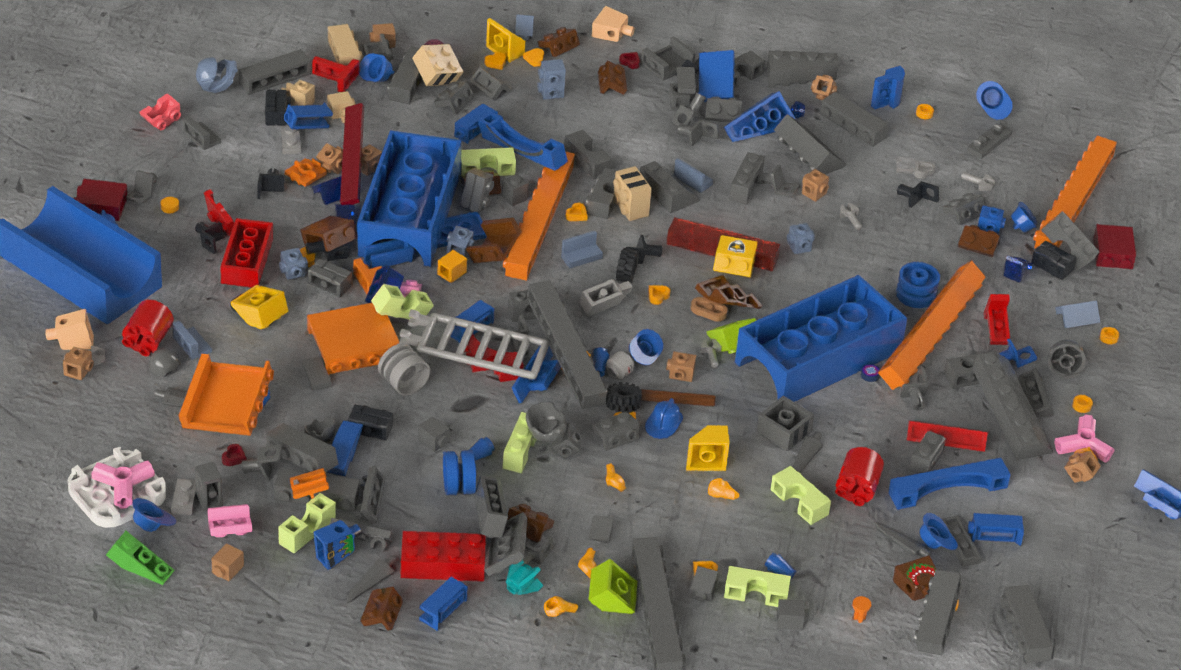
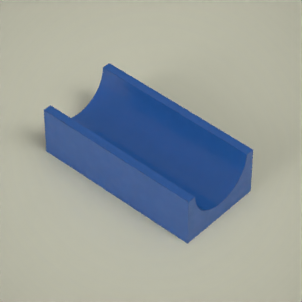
(411, 192)
(83, 257)
(823, 338)

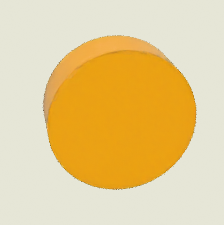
(924, 111)
(169, 205)
(1109, 335)
(1082, 403)

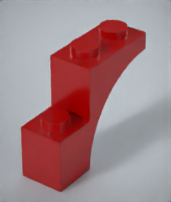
(489, 355)

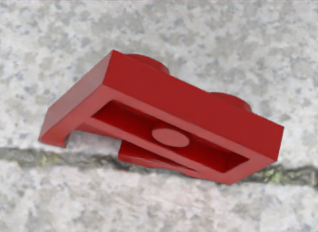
(217, 213)

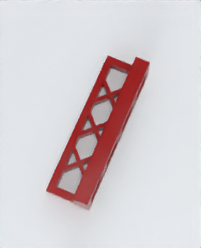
(955, 436)

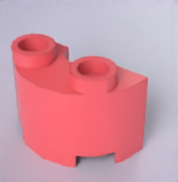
(163, 113)

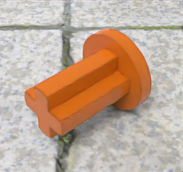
(861, 606)

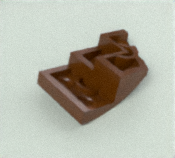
(722, 292)

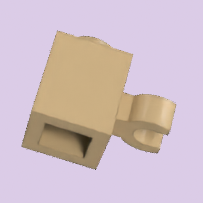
(301, 93)
(337, 104)

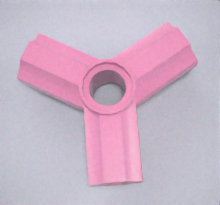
(1084, 438)
(123, 480)

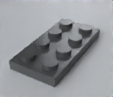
(509, 548)

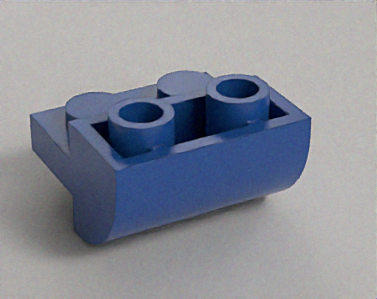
(888, 88)

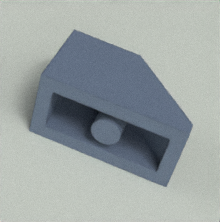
(524, 26)

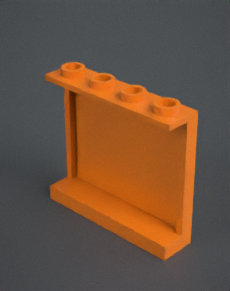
(351, 337)
(225, 397)

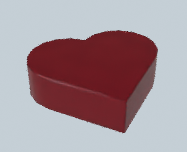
(630, 60)
(233, 455)

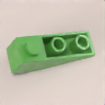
(138, 559)

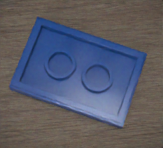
(717, 74)
(470, 221)

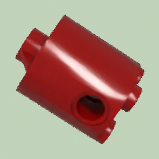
(147, 327)
(859, 475)

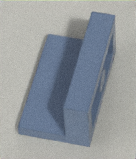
(692, 176)
(581, 250)
(1079, 314)
(190, 340)

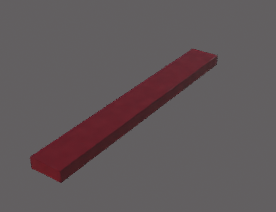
(352, 154)

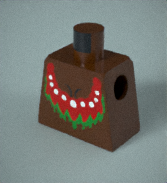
(914, 577)

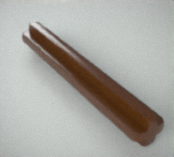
(679, 397)

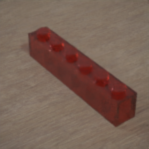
(705, 240)

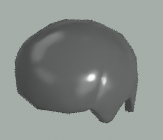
(163, 361)
(321, 430)

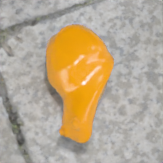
(614, 479)
(721, 489)
(587, 562)
(556, 606)

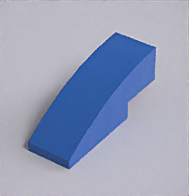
(345, 446)

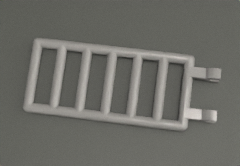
(430, 321)

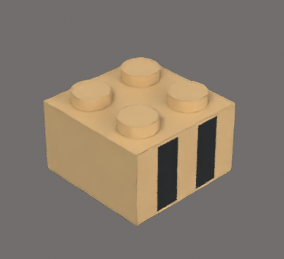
(437, 64)
(632, 193)

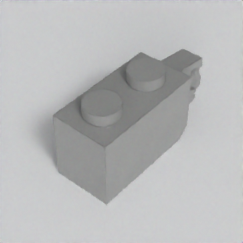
(604, 296)

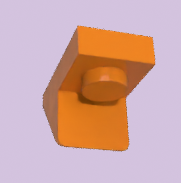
(364, 274)

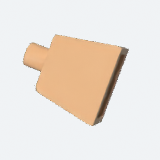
(611, 25)
(72, 330)

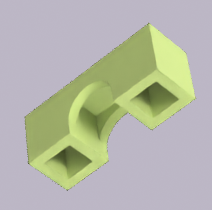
(500, 159)
(392, 303)
(518, 446)
(812, 502)
(297, 533)
(742, 581)

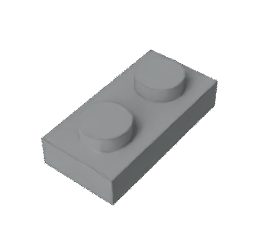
(290, 140)
(184, 497)

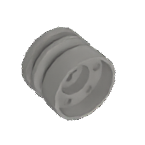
(404, 369)

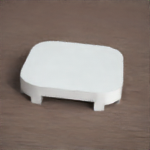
(98, 498)

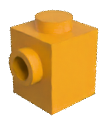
(452, 266)

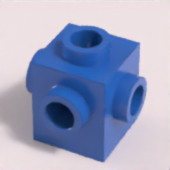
(991, 219)

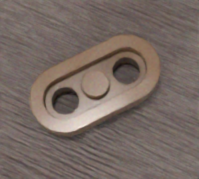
(708, 309)

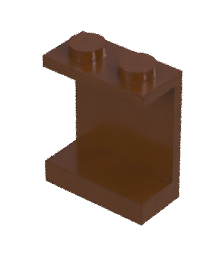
(332, 229)
(500, 239)

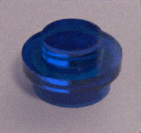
(798, 109)

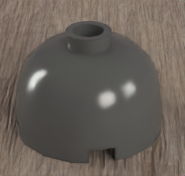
(1066, 359)

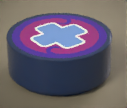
(870, 372)

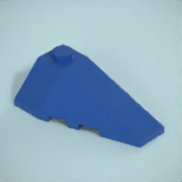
(759, 118)

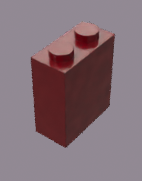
(103, 195)
(1115, 246)

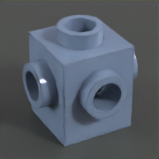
(800, 238)
(460, 240)
(293, 263)

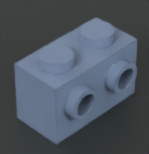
(551, 79)

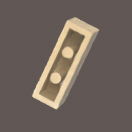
(343, 44)

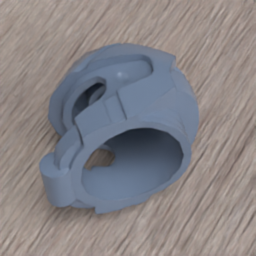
(209, 74)

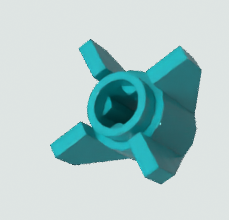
(521, 579)

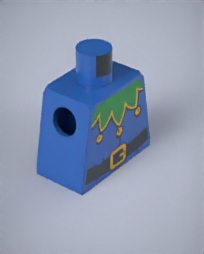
(335, 542)

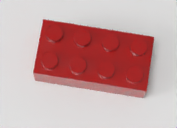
(246, 253)
(443, 556)

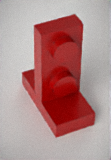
(334, 71)
(998, 318)

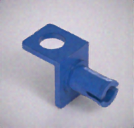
(1014, 355)

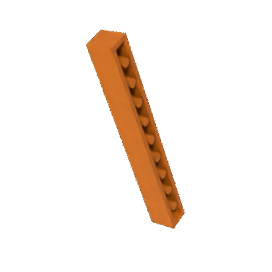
(1080, 185)
(537, 219)
(932, 325)

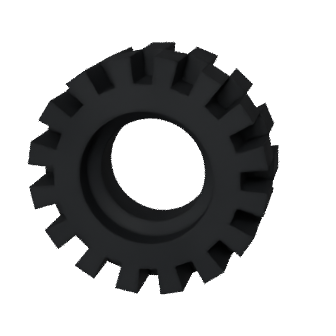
(627, 265)
(623, 397)

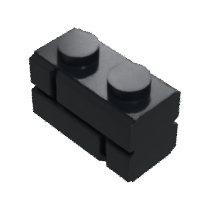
(275, 107)
(1053, 260)
(375, 422)

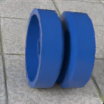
(917, 284)
(459, 472)

